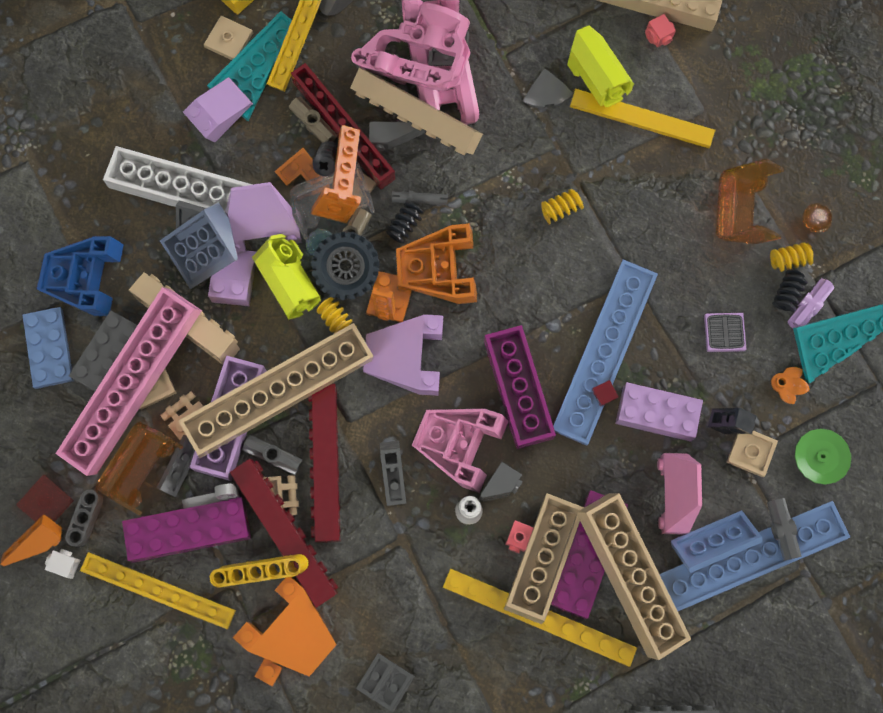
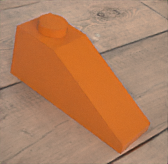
(35, 540)

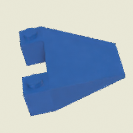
(76, 273)

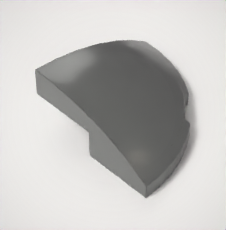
(547, 91)

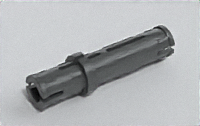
(419, 198)

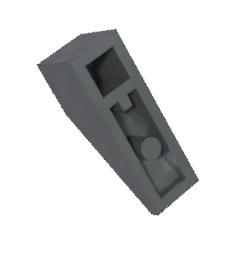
(391, 134)
(392, 473)

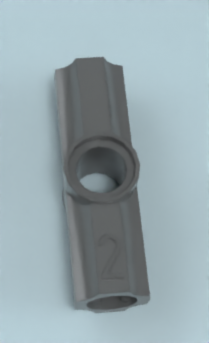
(283, 460)
(784, 529)

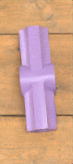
(811, 303)

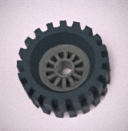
(345, 287)

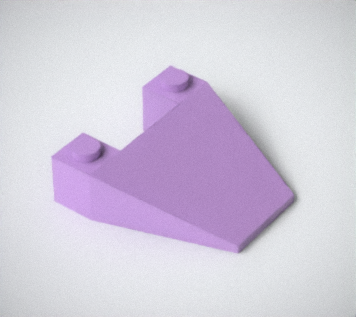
(259, 213)
(399, 354)

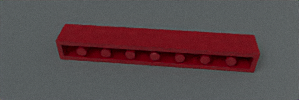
(335, 117)
(325, 465)
(283, 531)

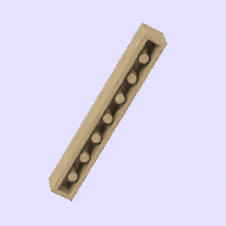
(416, 111)

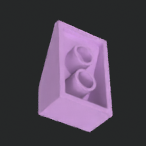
(217, 109)
(234, 282)

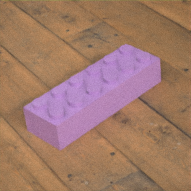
(225, 458)

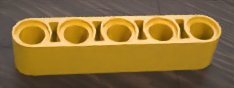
(250, 573)

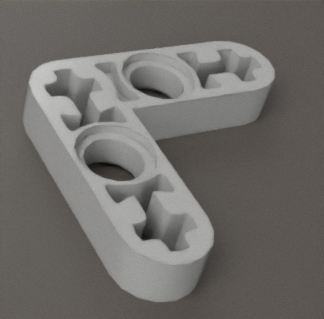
(222, 493)

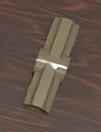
(306, 114)
(357, 225)

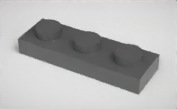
(177, 468)

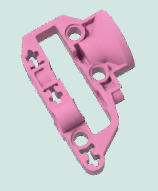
(438, 30)

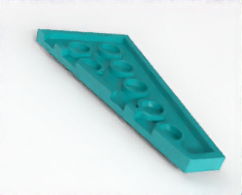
(255, 62)
(835, 339)

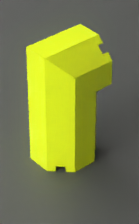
(598, 67)
(282, 270)

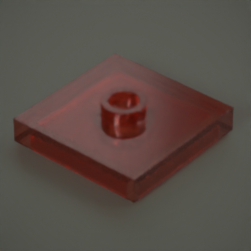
(45, 499)

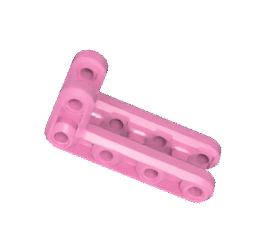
(462, 94)

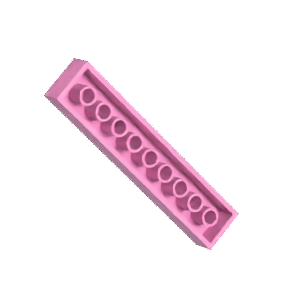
(128, 382)

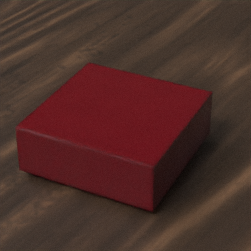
(605, 393)

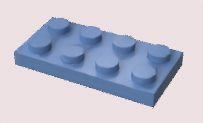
(47, 347)
(716, 541)

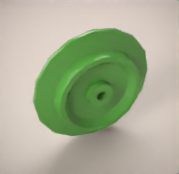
(834, 453)

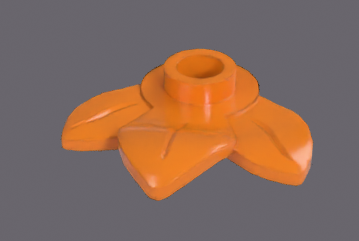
(792, 385)

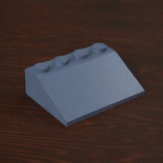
(202, 245)

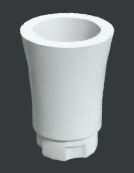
(463, 514)

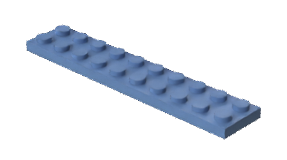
(604, 351)
(815, 532)

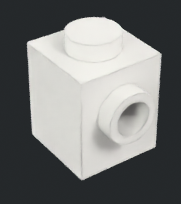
(62, 563)

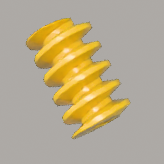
(561, 204)
(791, 255)
(333, 315)

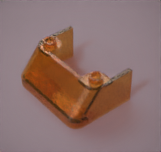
(737, 200)
(133, 464)

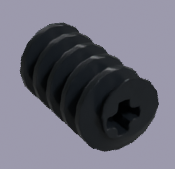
(325, 158)
(404, 221)
(790, 290)

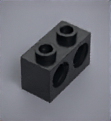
(732, 421)

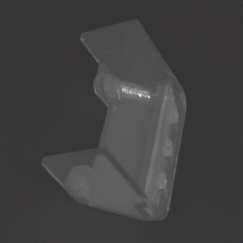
(306, 193)

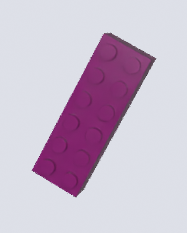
(519, 387)
(186, 530)
(581, 572)

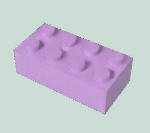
(659, 412)

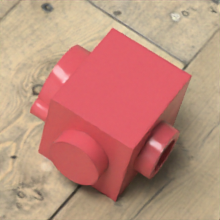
(660, 31)
(519, 537)

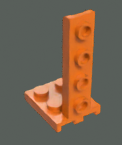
(339, 202)
(388, 299)

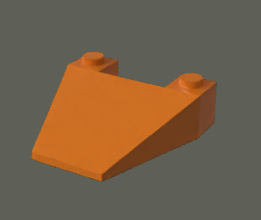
(431, 265)
(297, 635)

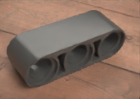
(86, 528)

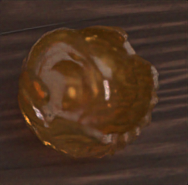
(817, 218)

